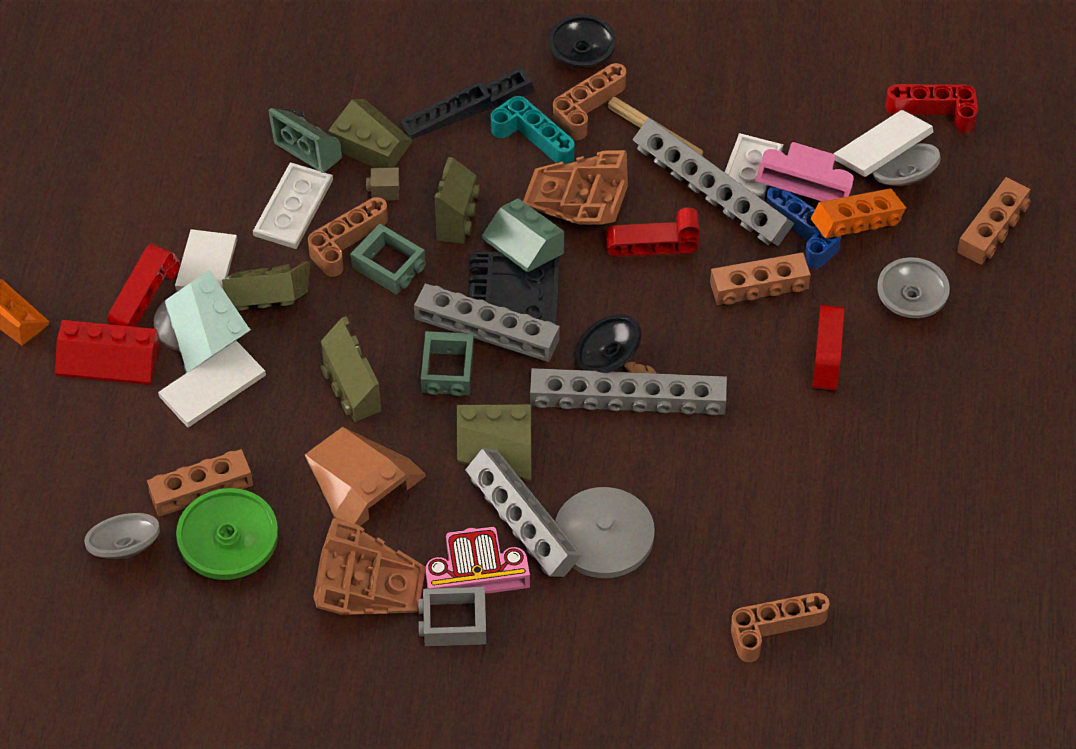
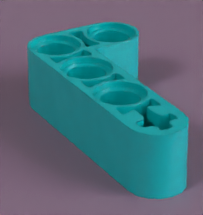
(534, 125)

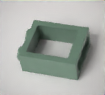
(372, 244)
(447, 344)

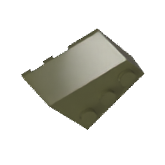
(369, 135)
(455, 202)
(267, 287)
(349, 373)
(497, 428)

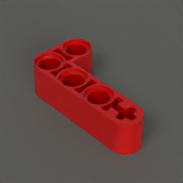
(935, 100)
(656, 238)
(142, 285)
(828, 347)

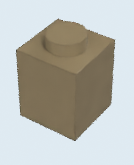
(384, 183)

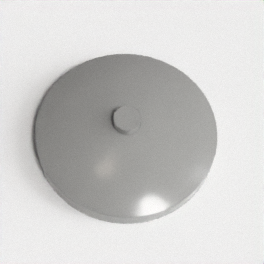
(608, 530)

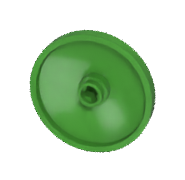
(227, 533)

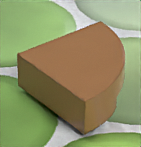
(632, 367)

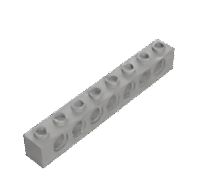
(777, 224)
(619, 383)

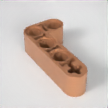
(572, 106)
(329, 240)
(810, 611)

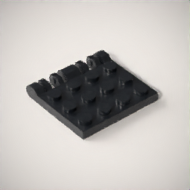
(513, 287)

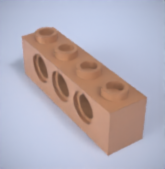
(994, 220)
(760, 279)
(185, 478)

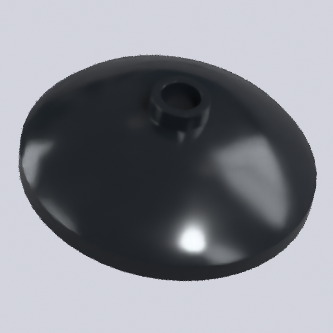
(582, 41)
(608, 344)

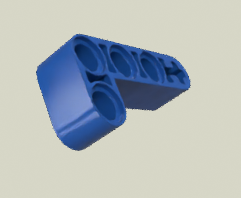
(818, 248)

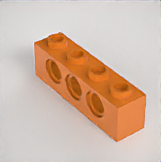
(858, 213)

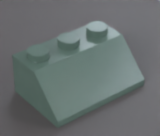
(304, 140)
(524, 235)

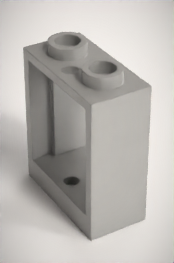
(453, 635)

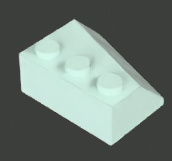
(203, 320)

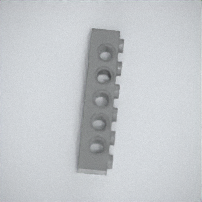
(525, 336)
(535, 525)

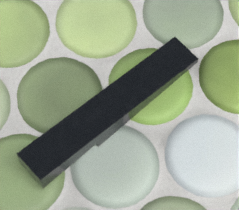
(468, 103)

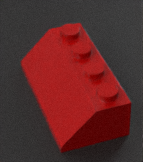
(106, 352)

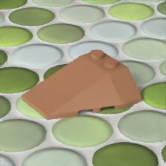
(581, 190)
(358, 473)
(365, 574)

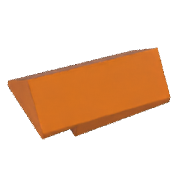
(18, 316)

